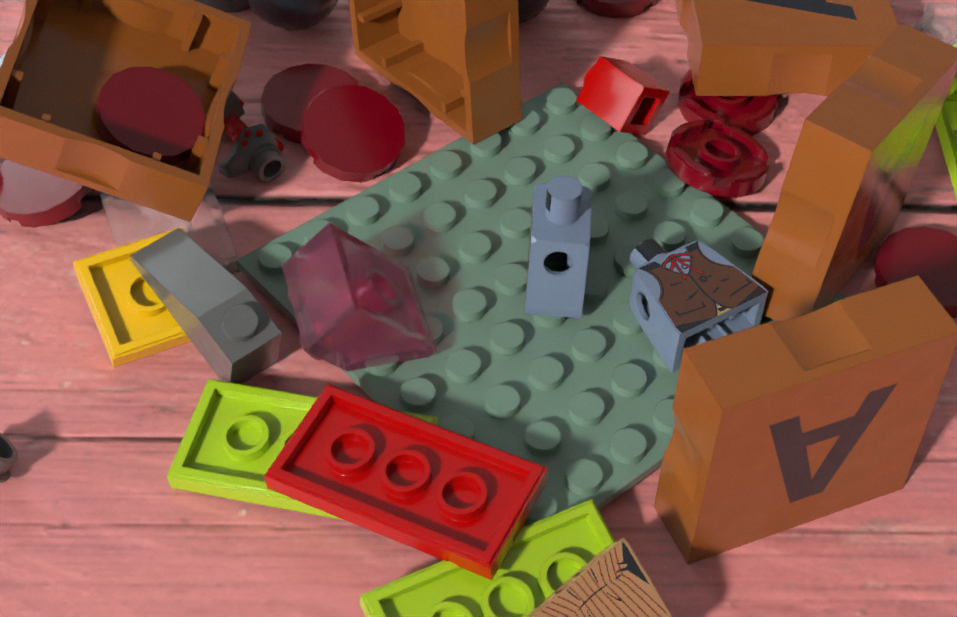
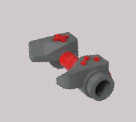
(253, 148)

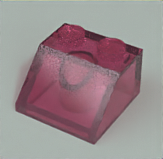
(355, 303)

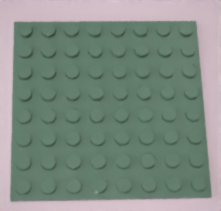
(543, 387)

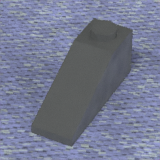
(210, 307)

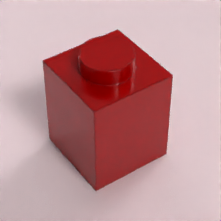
(622, 95)

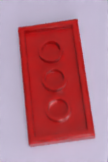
(408, 480)

